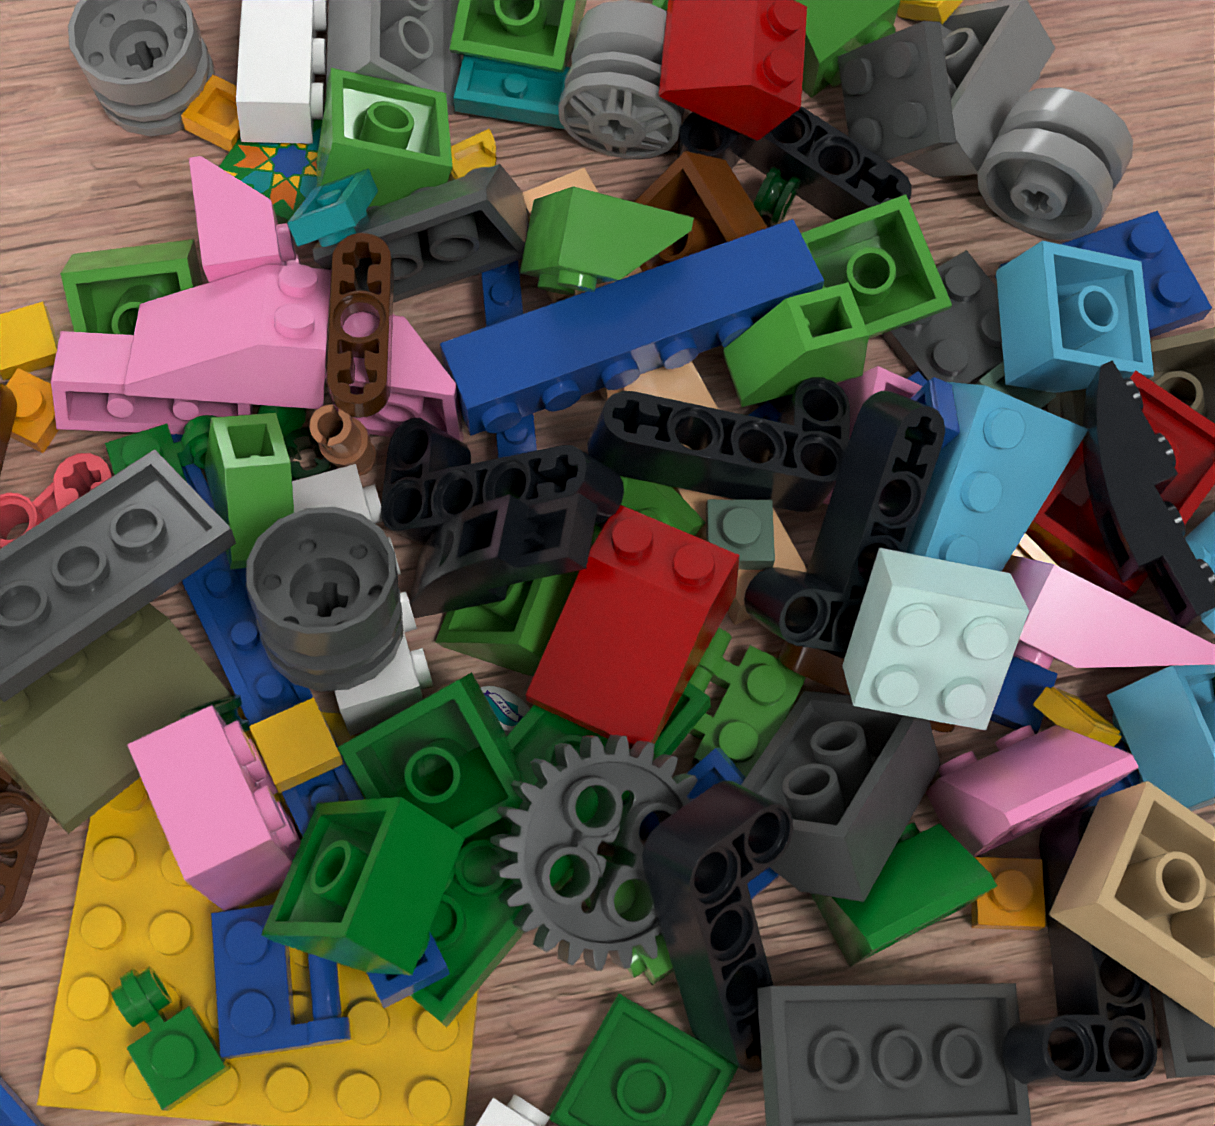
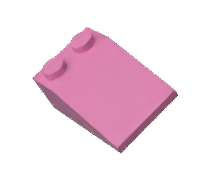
(237, 340)
(1094, 627)
(1023, 785)

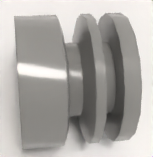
(141, 60)
(615, 83)

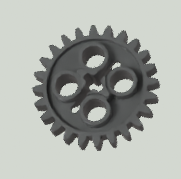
(549, 828)

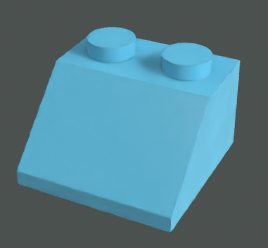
(1069, 315)
(1172, 731)

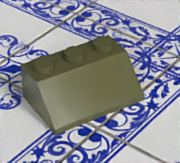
(73, 725)

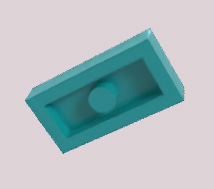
(509, 91)
(333, 210)

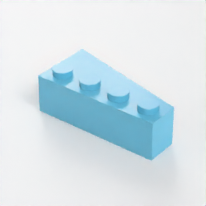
(991, 478)

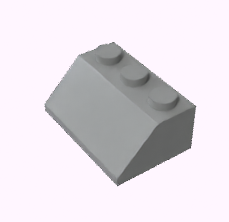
(395, 42)
(991, 60)

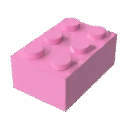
(217, 808)

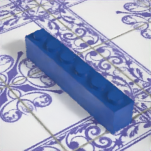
(625, 328)

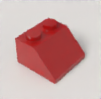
(735, 61)

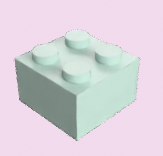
(933, 639)

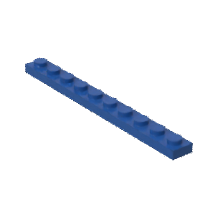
(231, 626)

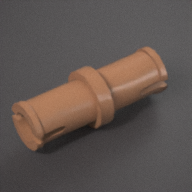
(343, 439)

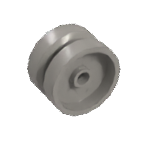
(1055, 163)

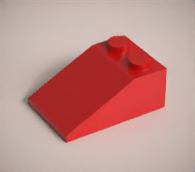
(1066, 520)
(634, 627)

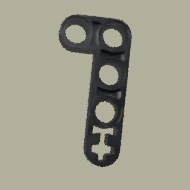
(814, 148)
(644, 435)
(434, 480)
(869, 509)
(700, 891)
(1095, 996)

